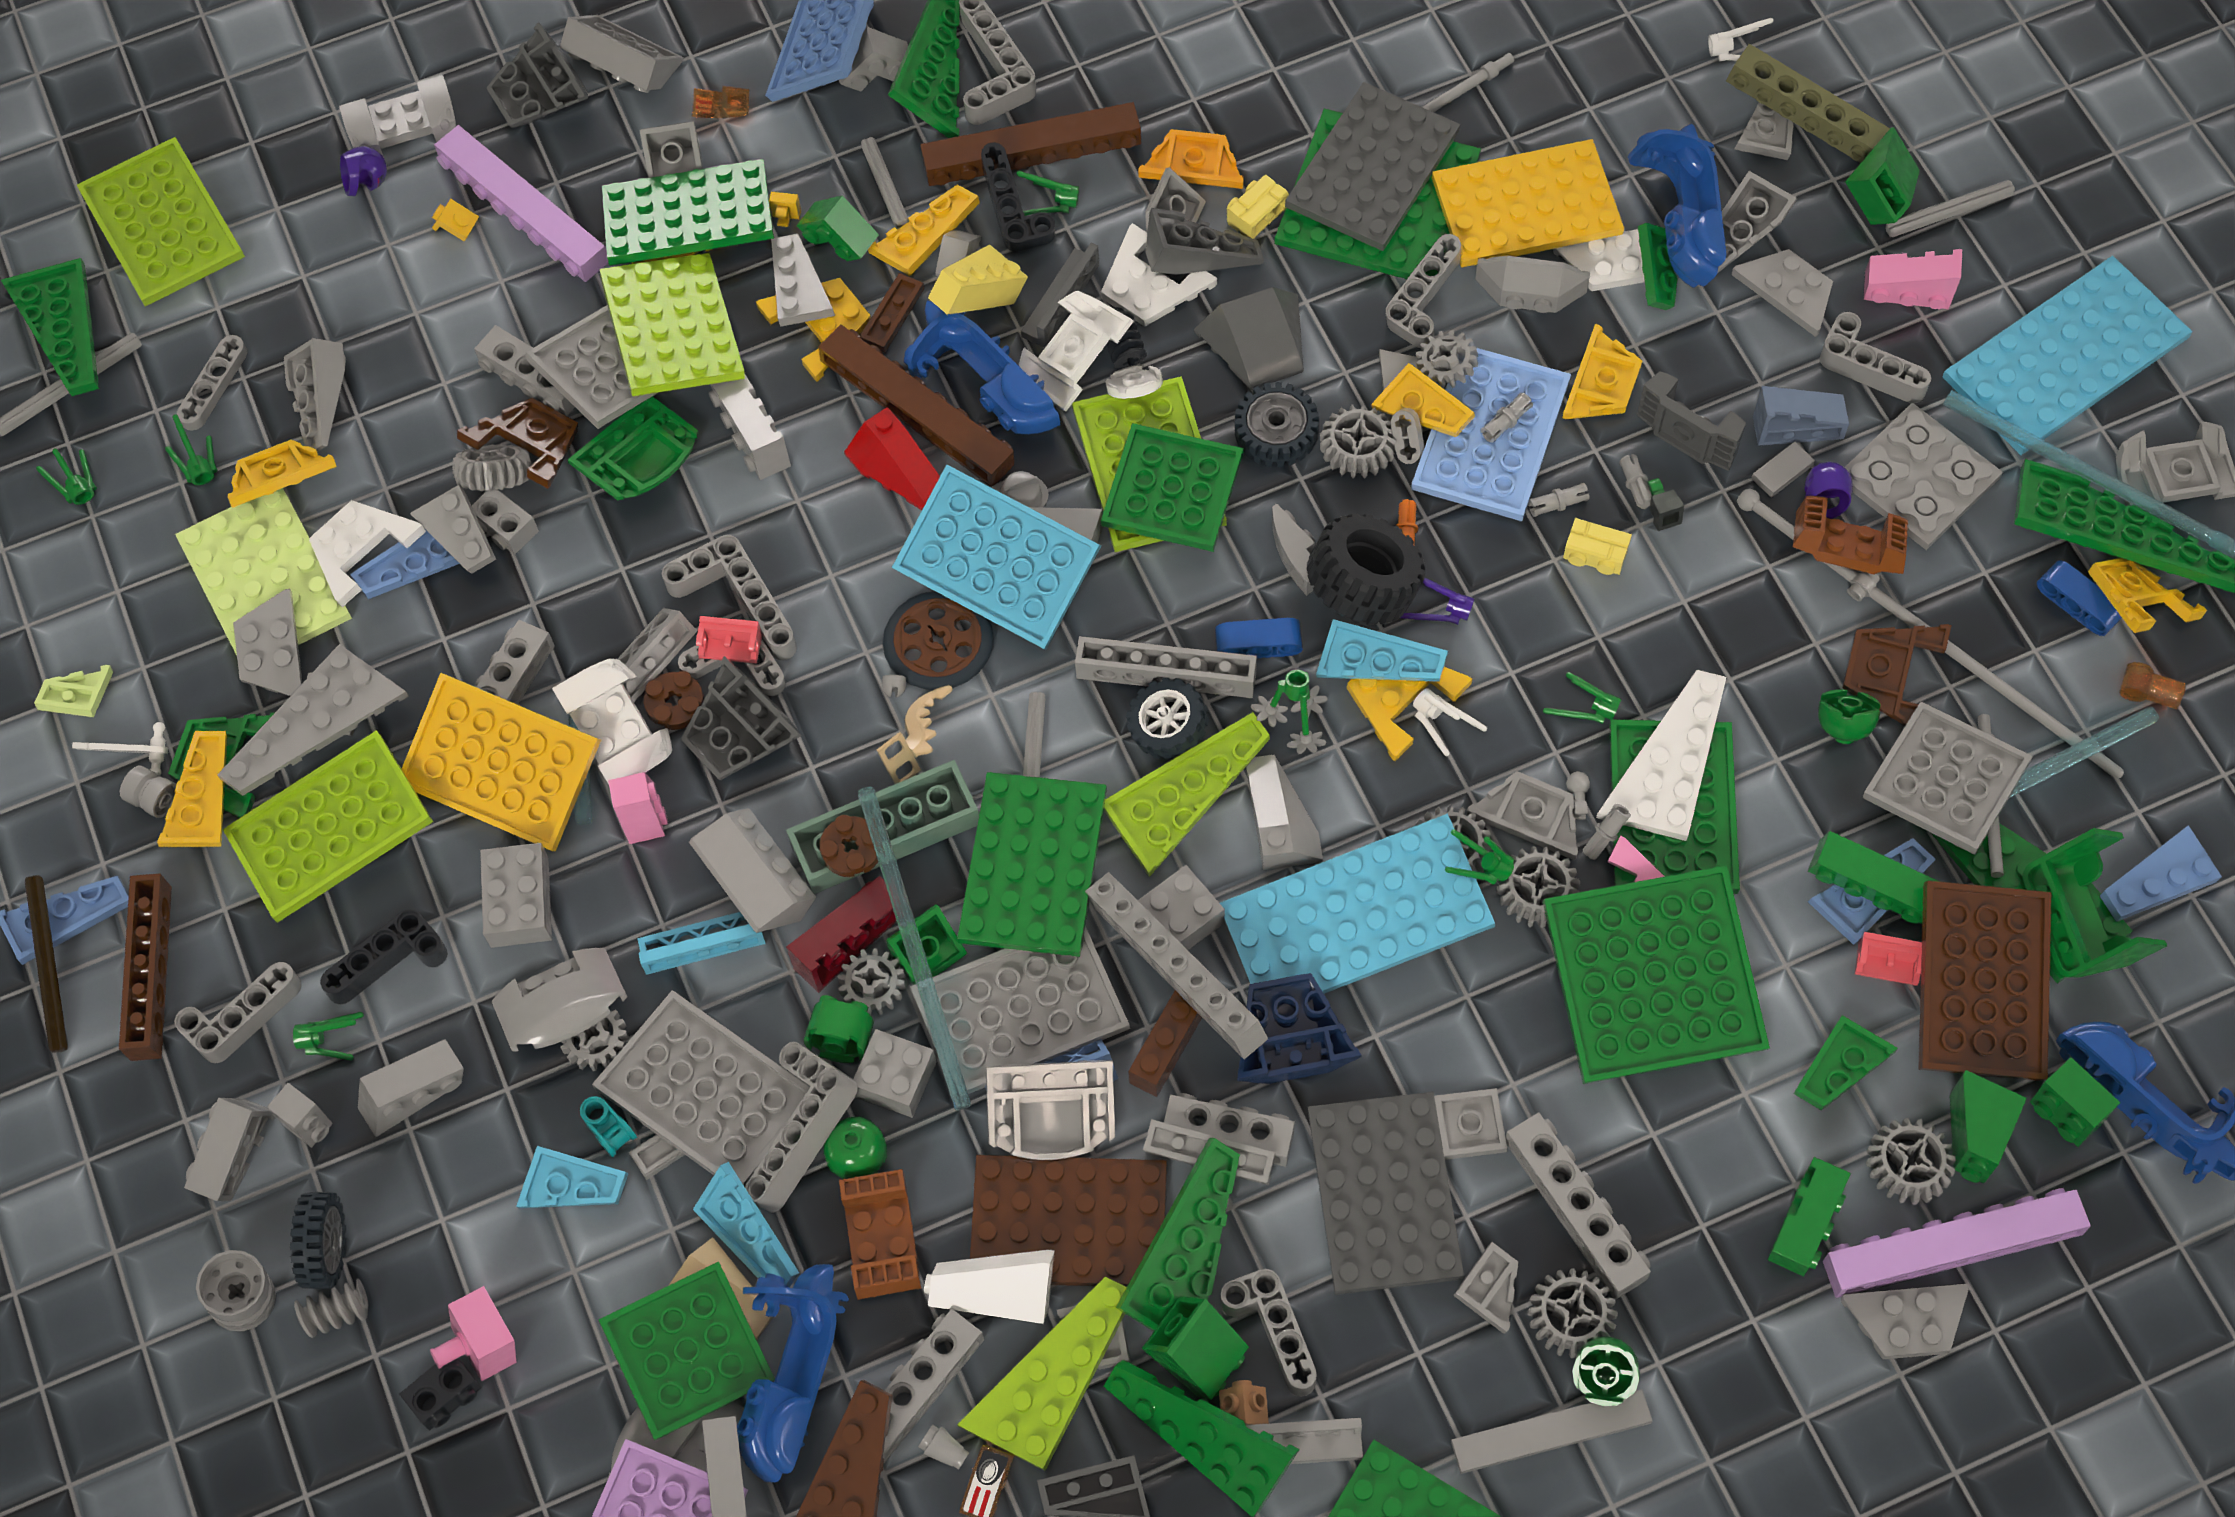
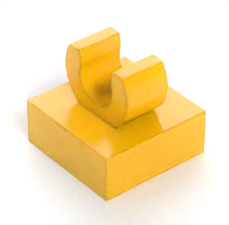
(784, 207)

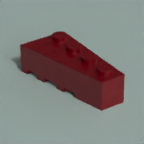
(842, 933)

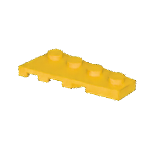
(921, 236)
(199, 795)

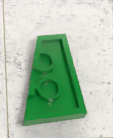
(1656, 266)
(1842, 1062)

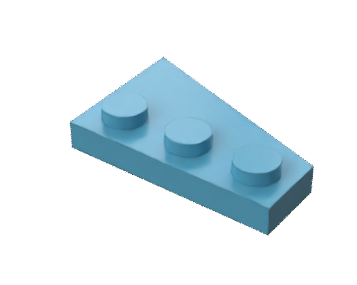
(569, 1181)

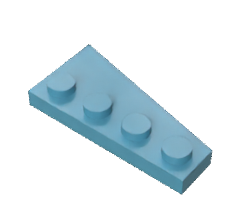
(1370, 654)

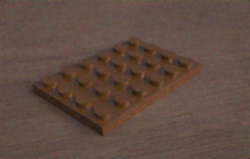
(1985, 980)
(1085, 1209)

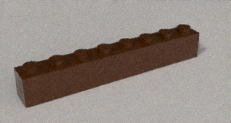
(1034, 143)
(917, 405)

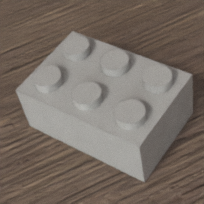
(516, 895)

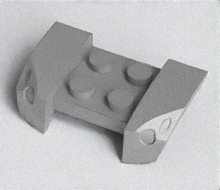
(400, 118)
(2181, 468)

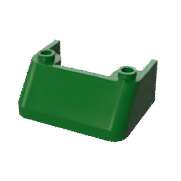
(2077, 933)

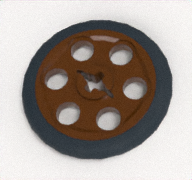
(919, 672)

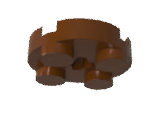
(669, 685)
(833, 849)

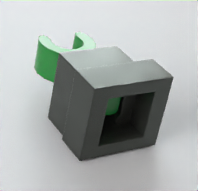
(1664, 506)

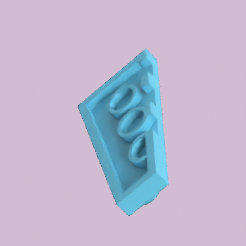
(741, 1226)

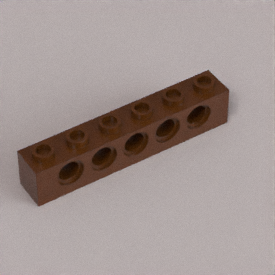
(145, 967)

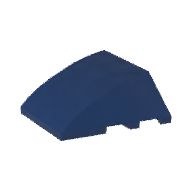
(1300, 1032)

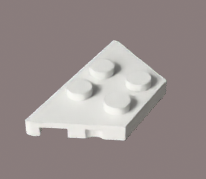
(1610, 260)

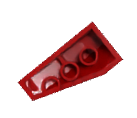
(892, 458)

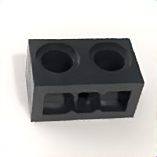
(436, 1384)

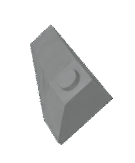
(316, 378)

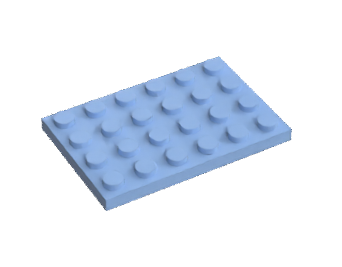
(1499, 473)

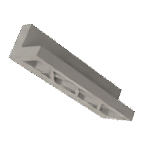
(655, 648)
(1186, 1146)
(1318, 1439)

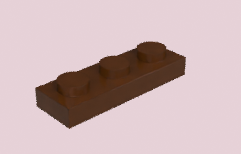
(892, 312)

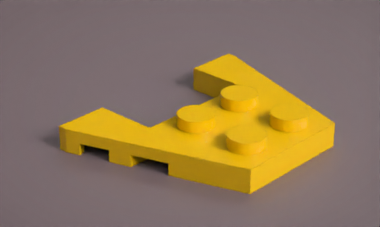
(847, 312)
(2134, 586)
(1385, 699)

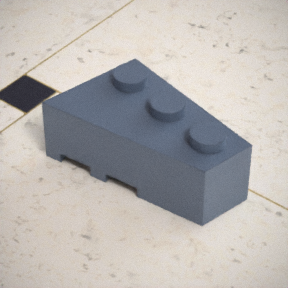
(1798, 416)

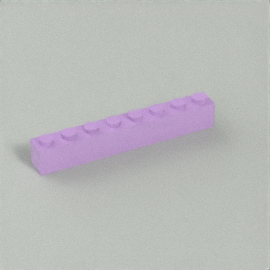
(521, 203)
(1956, 1242)

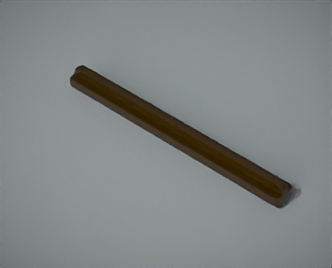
(46, 964)

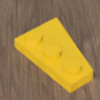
(1430, 401)

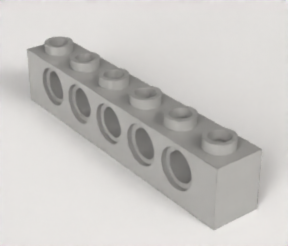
(1144, 663)
(1616, 1276)
(945, 1367)

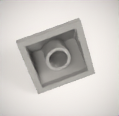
(671, 149)
(1177, 196)

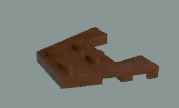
(532, 428)
(1882, 661)

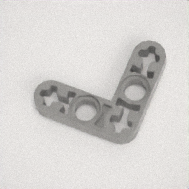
(756, 670)

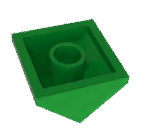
(938, 942)

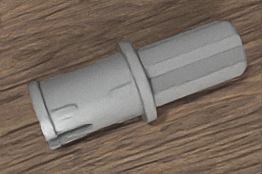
(1636, 481)
(1606, 831)

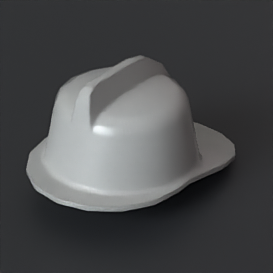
(1024, 488)

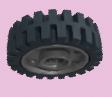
(1276, 443)
(318, 1240)

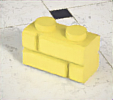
(1256, 207)
(1597, 547)

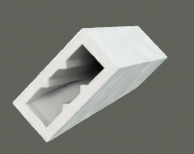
(996, 1286)

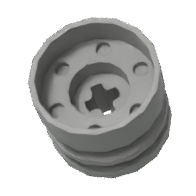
(225, 1277)

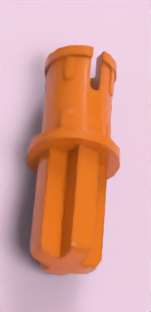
(1407, 518)

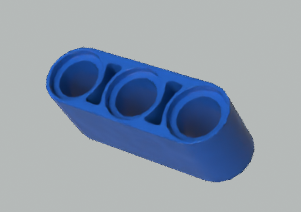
(2079, 597)
(1260, 637)

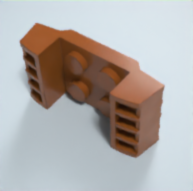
(1850, 544)
(880, 1234)

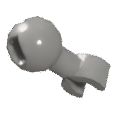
(1578, 785)

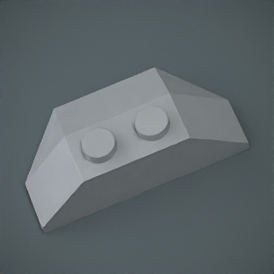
(1531, 282)

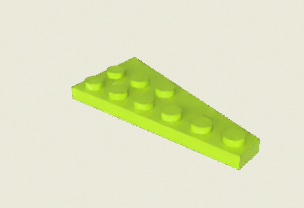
(1170, 800)
(1042, 1392)

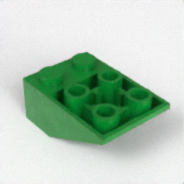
(1885, 180)

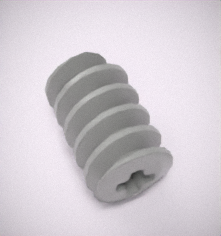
(333, 1309)

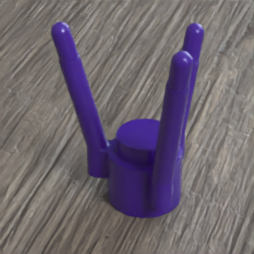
(1458, 605)

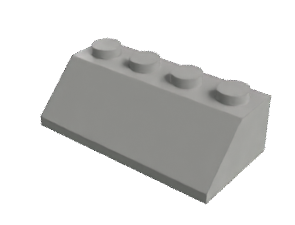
(619, 52)
(753, 871)

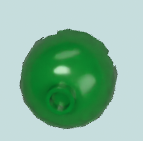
(1848, 716)
(855, 1148)
(1606, 1371)

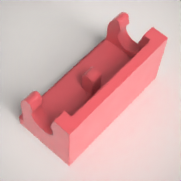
(729, 638)
(1889, 958)

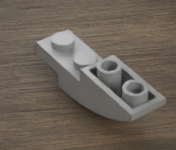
(1293, 546)

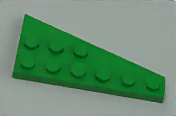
(930, 68)
(59, 315)
(1187, 1244)

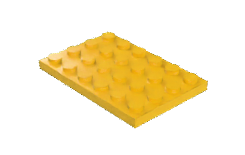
(1528, 202)
(499, 761)

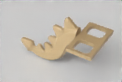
(918, 735)

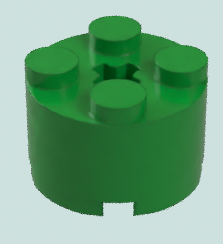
(839, 1029)

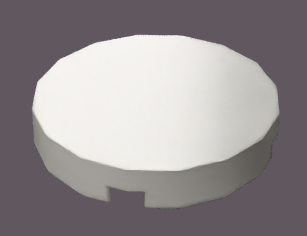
(1134, 382)

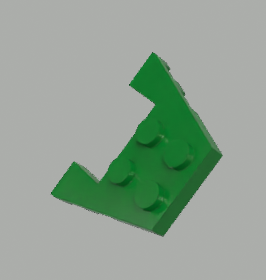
(236, 732)

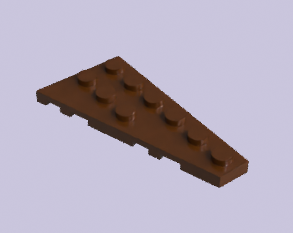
(854, 1461)

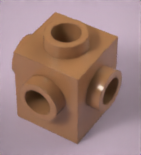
(1245, 1402)

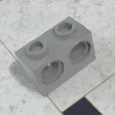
(507, 517)
(300, 1115)

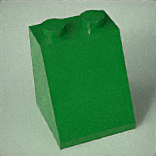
(1981, 1124)
(1197, 1346)

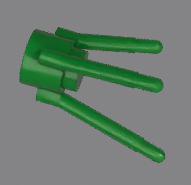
(1065, 194)
(198, 470)
(77, 488)
(1604, 703)
(1496, 864)
(311, 1034)

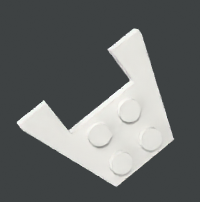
(1145, 292)
(352, 536)

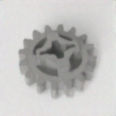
(1444, 358)
(863, 971)
(598, 1048)

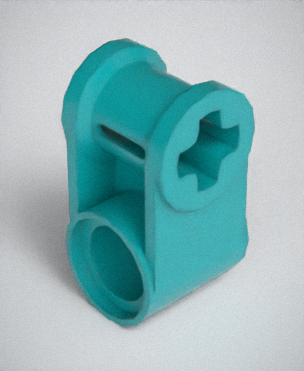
(610, 1128)

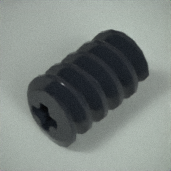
(1129, 349)

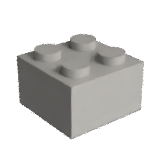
(1185, 907)
(894, 1073)

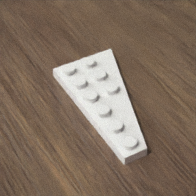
(1668, 771)

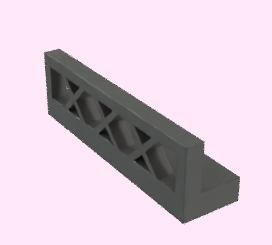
(1071, 278)

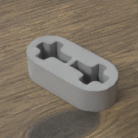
(1401, 436)

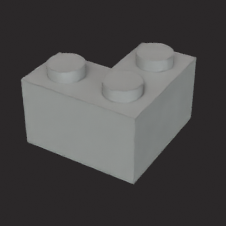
(877, 56)

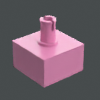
(479, 1336)

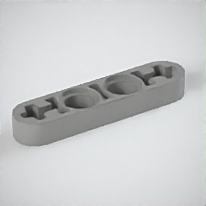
(216, 383)

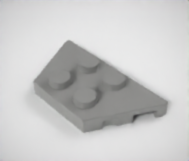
(1789, 286)
(269, 646)
(1531, 813)
(1909, 1320)

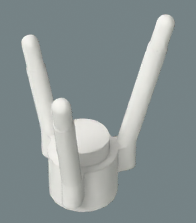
(1722, 43)
(1432, 706)

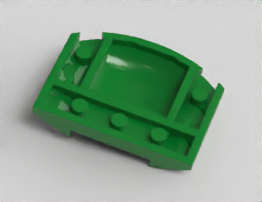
(637, 450)

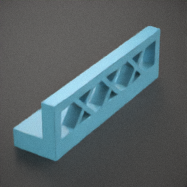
(701, 946)

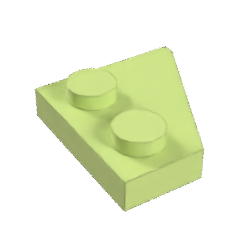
(74, 693)

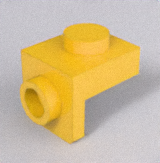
(454, 219)

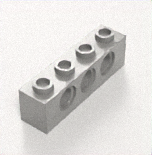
(492, 356)
(525, 639)
(1278, 1126)

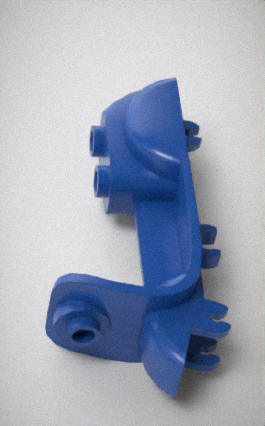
(1696, 223)
(1008, 391)
(2122, 1070)
(780, 1410)

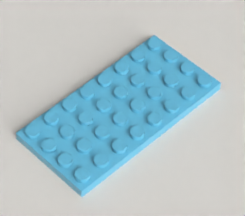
(2069, 351)
(1360, 910)

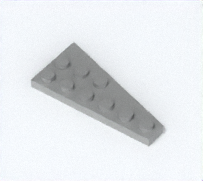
(316, 714)

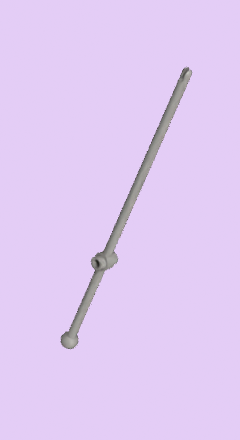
(1864, 585)

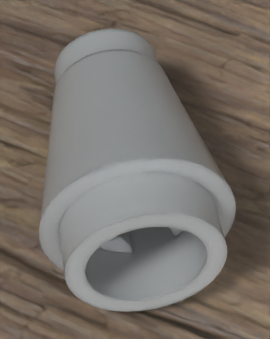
(943, 1447)

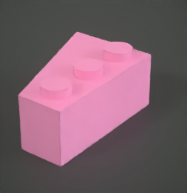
(1914, 280)
(638, 807)

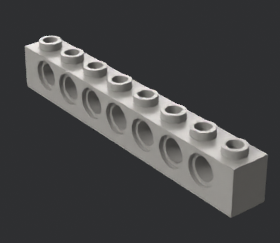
(1177, 966)

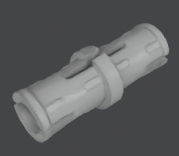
(1506, 417)
(1558, 499)

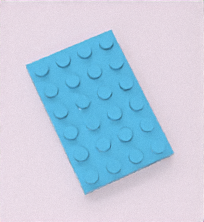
(996, 557)

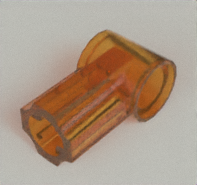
(2143, 684)

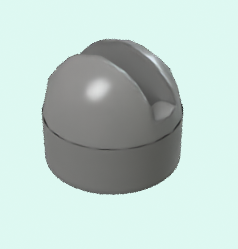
(894, 683)

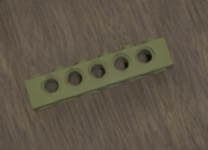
(1806, 103)

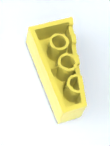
(978, 283)

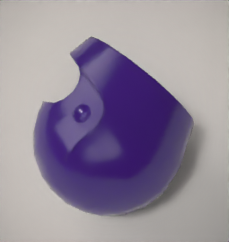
(362, 166)
(1830, 481)

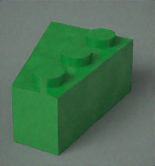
(1809, 1217)

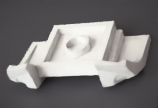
(1075, 346)
(606, 711)

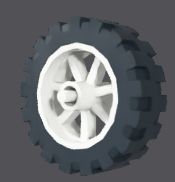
(1158, 695)

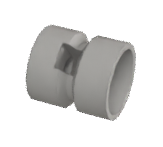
(148, 790)

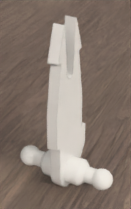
(156, 749)

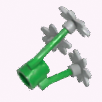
(1297, 689)

